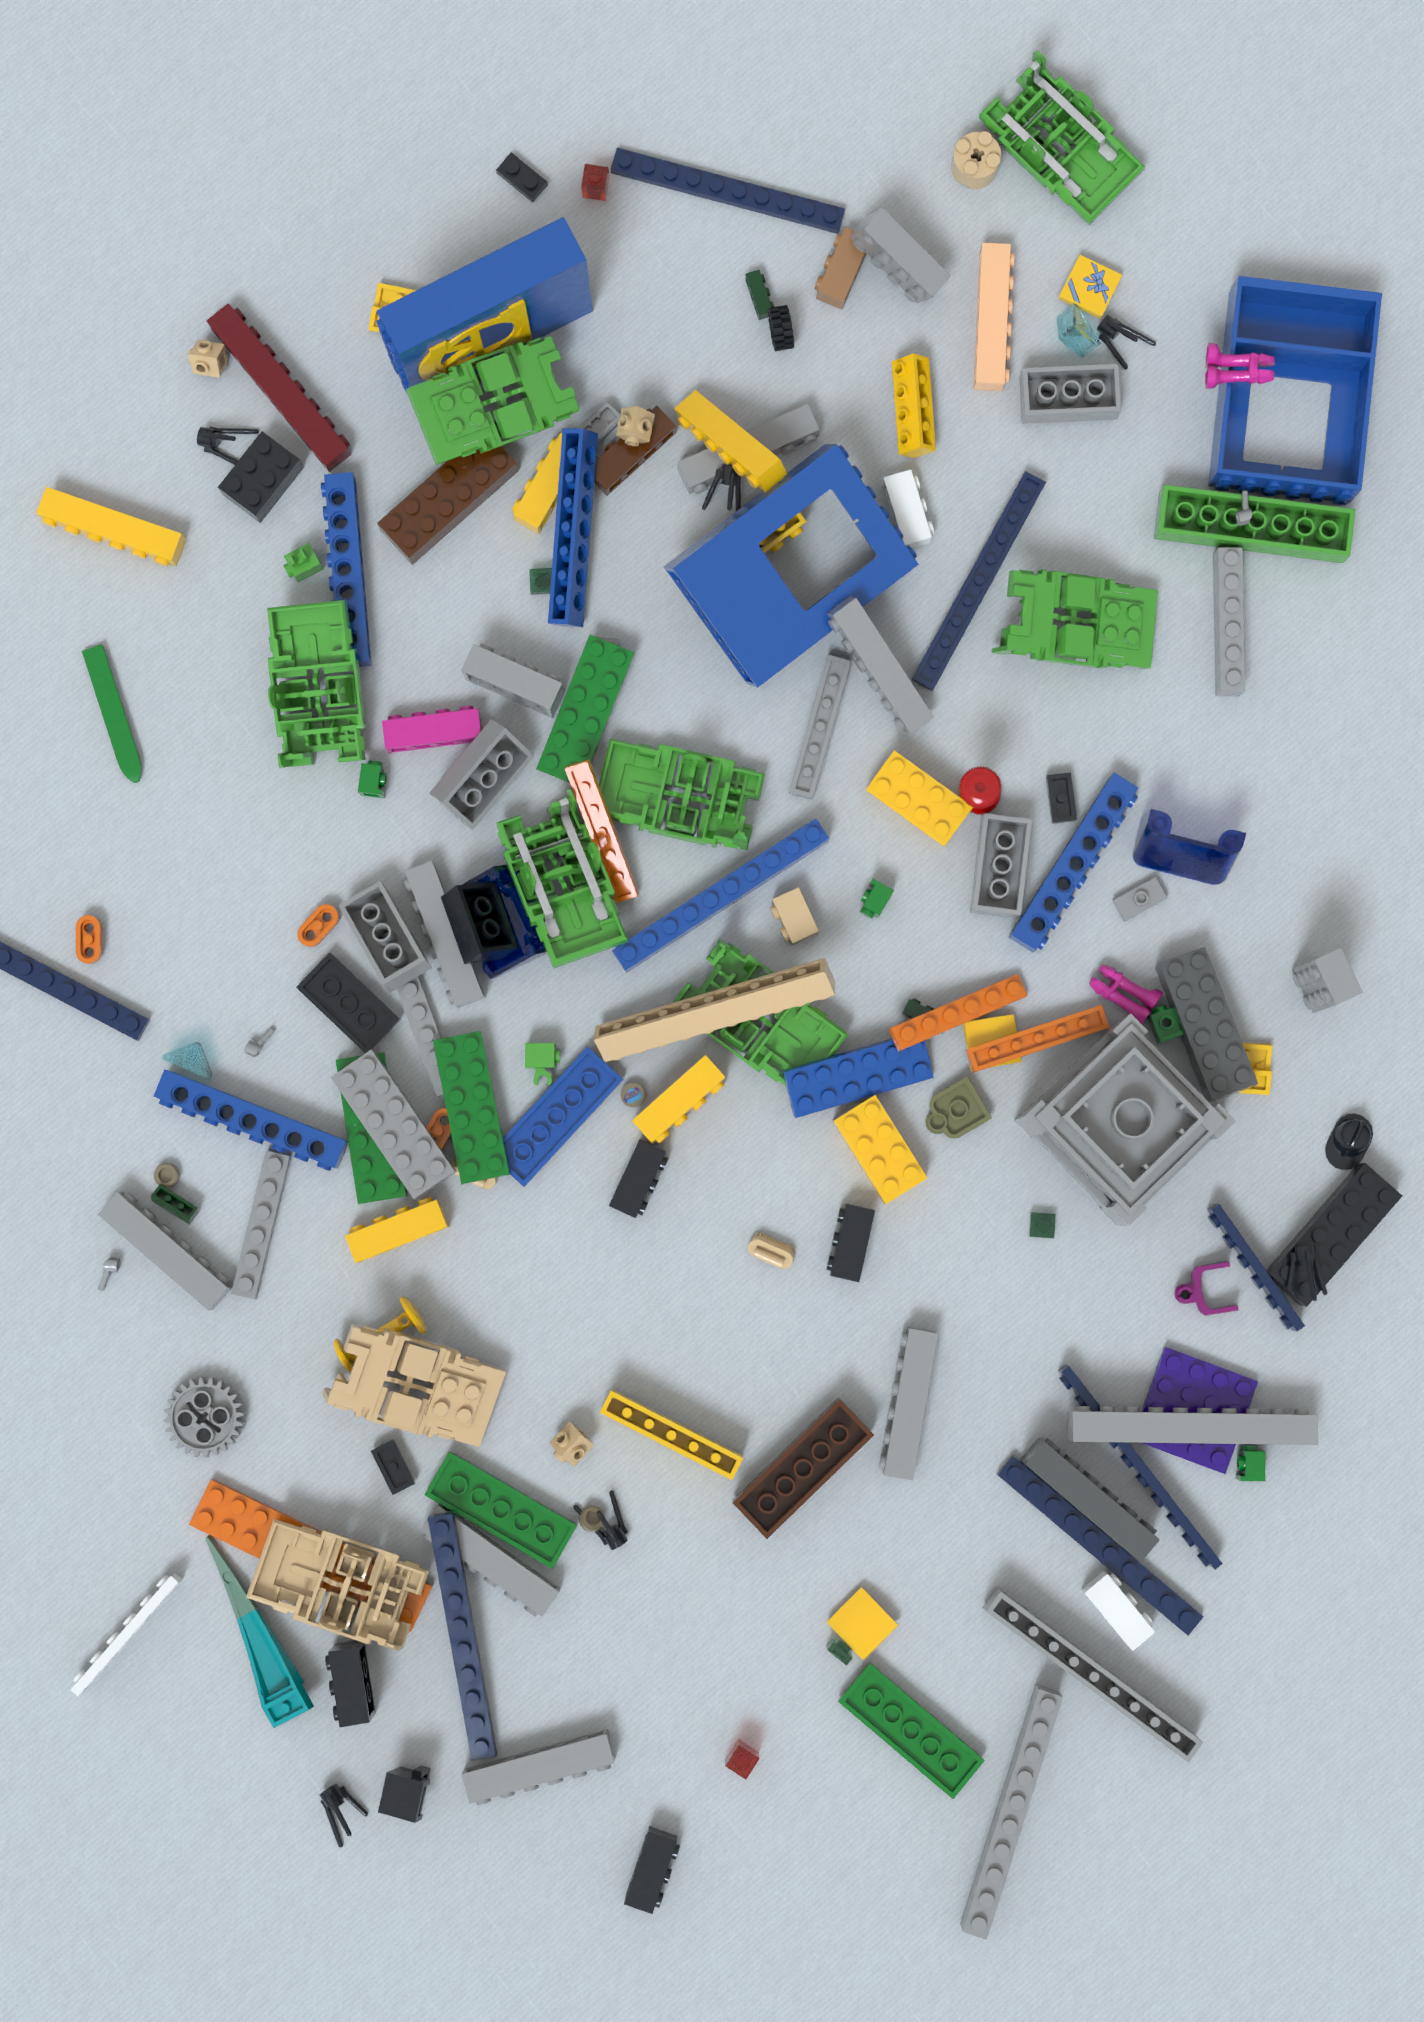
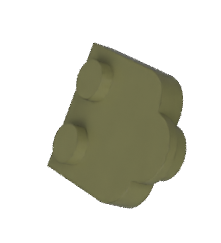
(956, 1110)

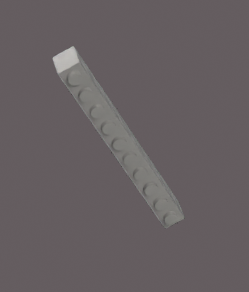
(1197, 1427)
(1093, 1675)
(1011, 1811)

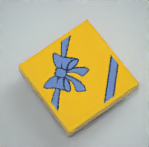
(1090, 286)

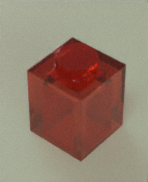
(595, 182)
(742, 1759)

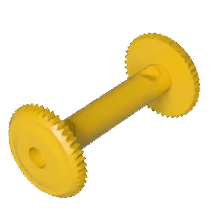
(412, 1316)

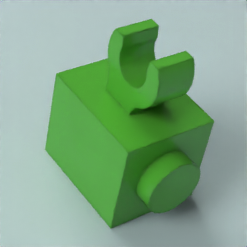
(302, 563)
(541, 1057)

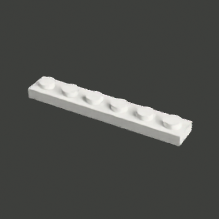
(118, 1641)

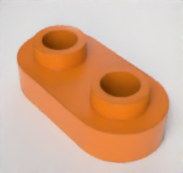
(318, 925)
(88, 940)
(437, 1129)

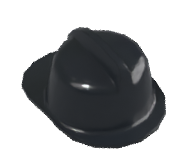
(1349, 1141)

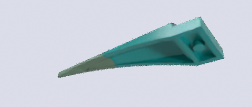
(274, 1673)

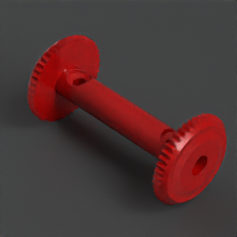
(980, 789)

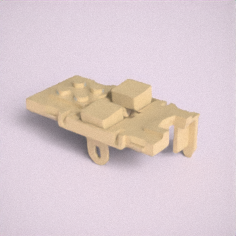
(456, 1402)
(296, 1565)

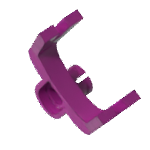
(1195, 1291)

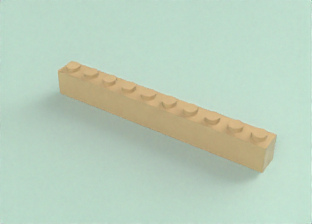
(715, 1010)

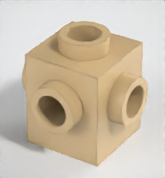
(208, 358)
(635, 425)
(571, 1444)

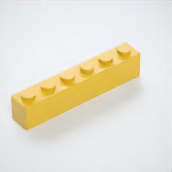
(730, 442)
(110, 526)
(671, 1434)

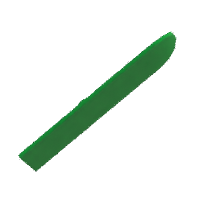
(113, 712)

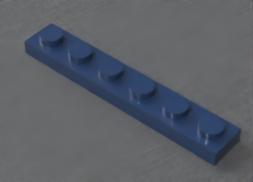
(1260, 1276)

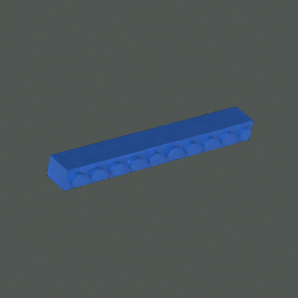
(721, 895)

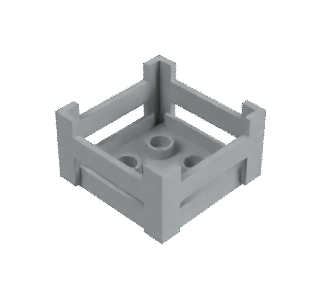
(1124, 1120)

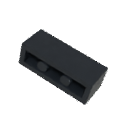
(639, 1179)
(850, 1242)
(652, 1870)

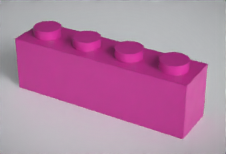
(431, 730)

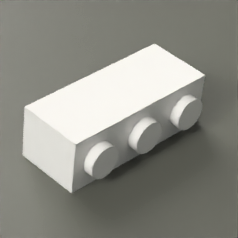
(907, 508)
(1119, 1609)

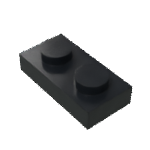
(521, 177)
(1061, 798)
(393, 1467)

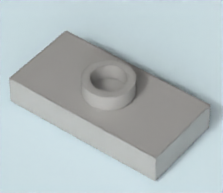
(602, 421)
(1139, 899)

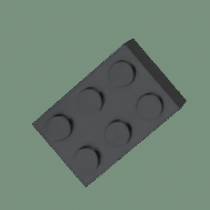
(261, 477)
(479, 922)
(350, 1683)

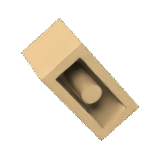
(794, 916)

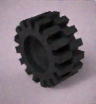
(781, 328)

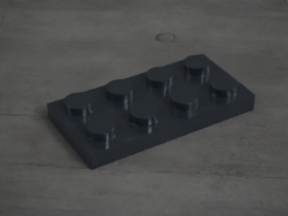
(348, 1003)

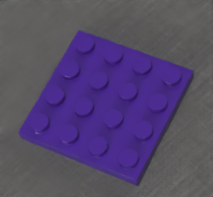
(1195, 1384)

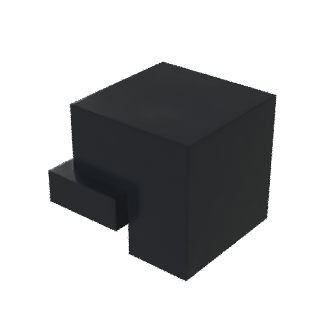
(404, 1793)

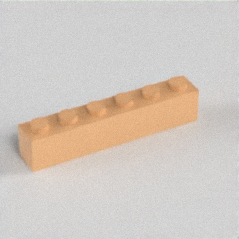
(992, 316)

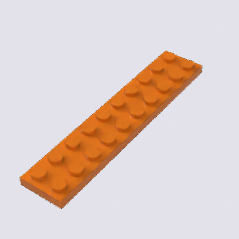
(246, 1525)

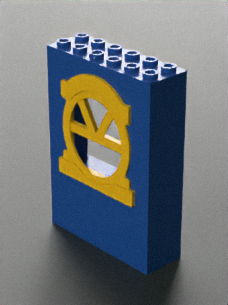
(488, 305)

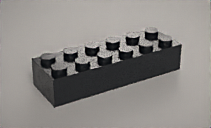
(1336, 1230)

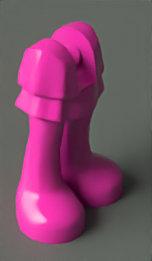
(1252, 361)
(1147, 997)

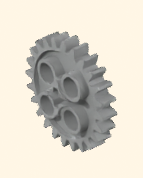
(190, 1434)

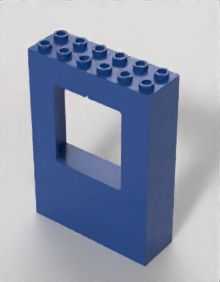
(1314, 337)
(743, 594)

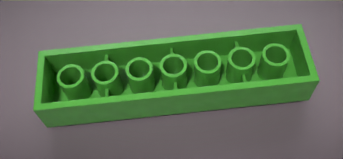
(1274, 528)

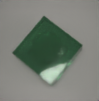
(540, 581)
(1042, 1225)
(840, 1650)

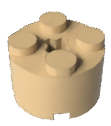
(974, 148)

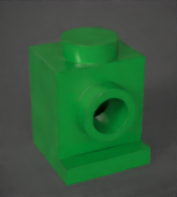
(372, 779)
(875, 900)
(1164, 1033)
(1251, 1464)

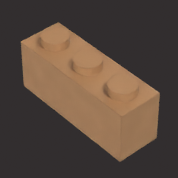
(840, 271)

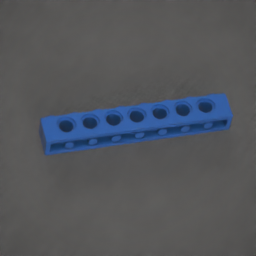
(345, 485)
(572, 527)
(1116, 788)
(172, 1082)

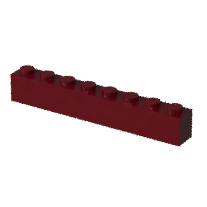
(278, 387)

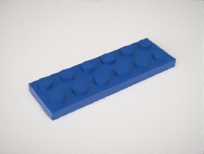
(855, 1075)
(558, 1115)

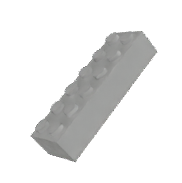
(393, 1124)

